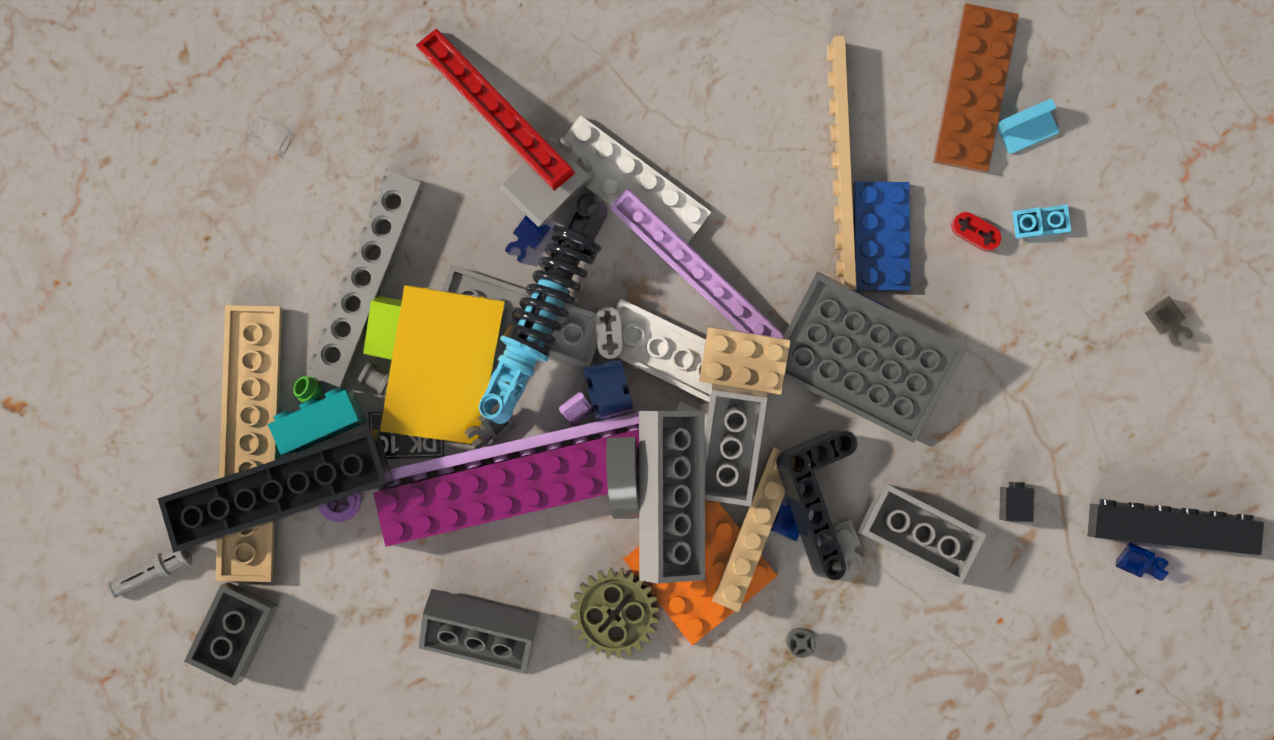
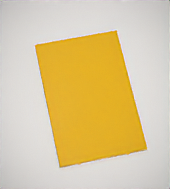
(440, 363)

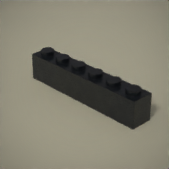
(1175, 529)

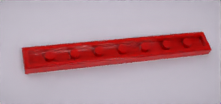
(495, 110)

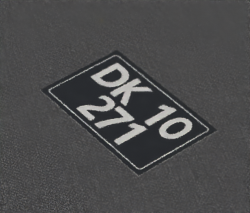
(405, 446)

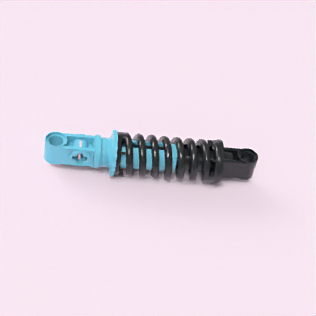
(527, 340)

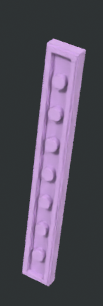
(691, 266)

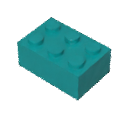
(316, 421)

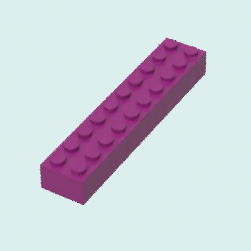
(494, 491)

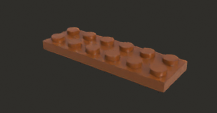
(976, 88)

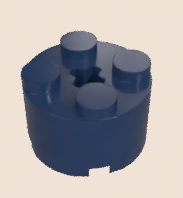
(608, 389)

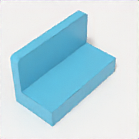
(1028, 126)

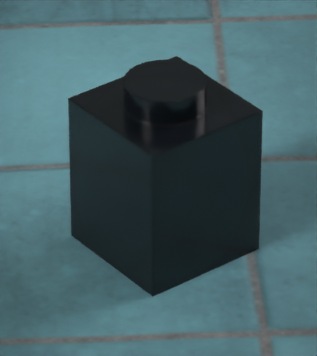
(1016, 502)

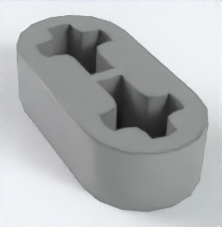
(602, 334)

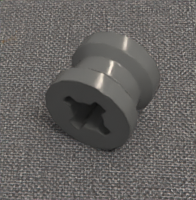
(804, 646)

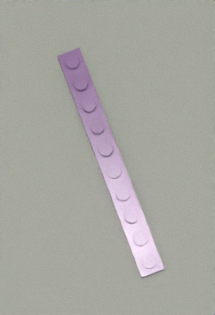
(523, 446)

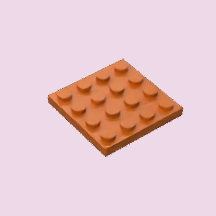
(690, 602)

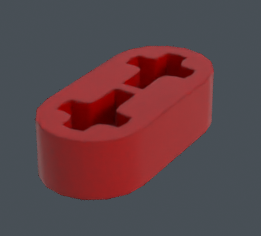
(973, 237)

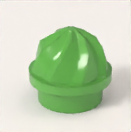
(307, 389)

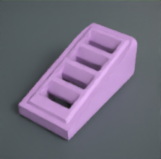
(576, 409)

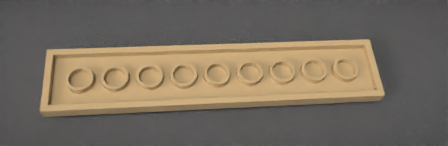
(248, 405)

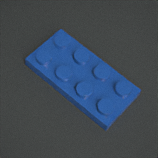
(882, 236)

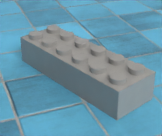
(671, 496)

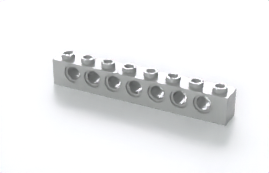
(391, 186)

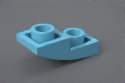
(1041, 221)

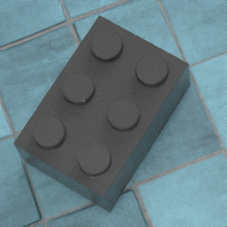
(231, 633)

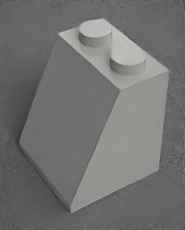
(536, 198)

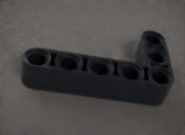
(813, 498)

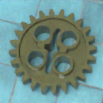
(634, 627)

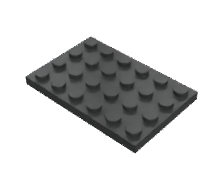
(868, 357)

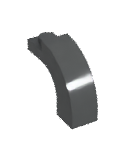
(623, 477)

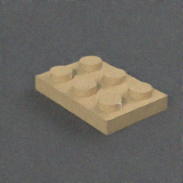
(744, 360)

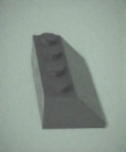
(478, 631)

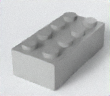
(733, 443)
(921, 533)

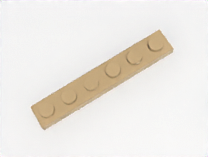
(751, 536)

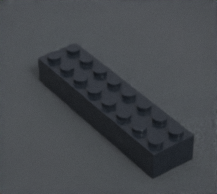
(275, 490)

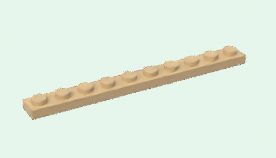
(841, 162)

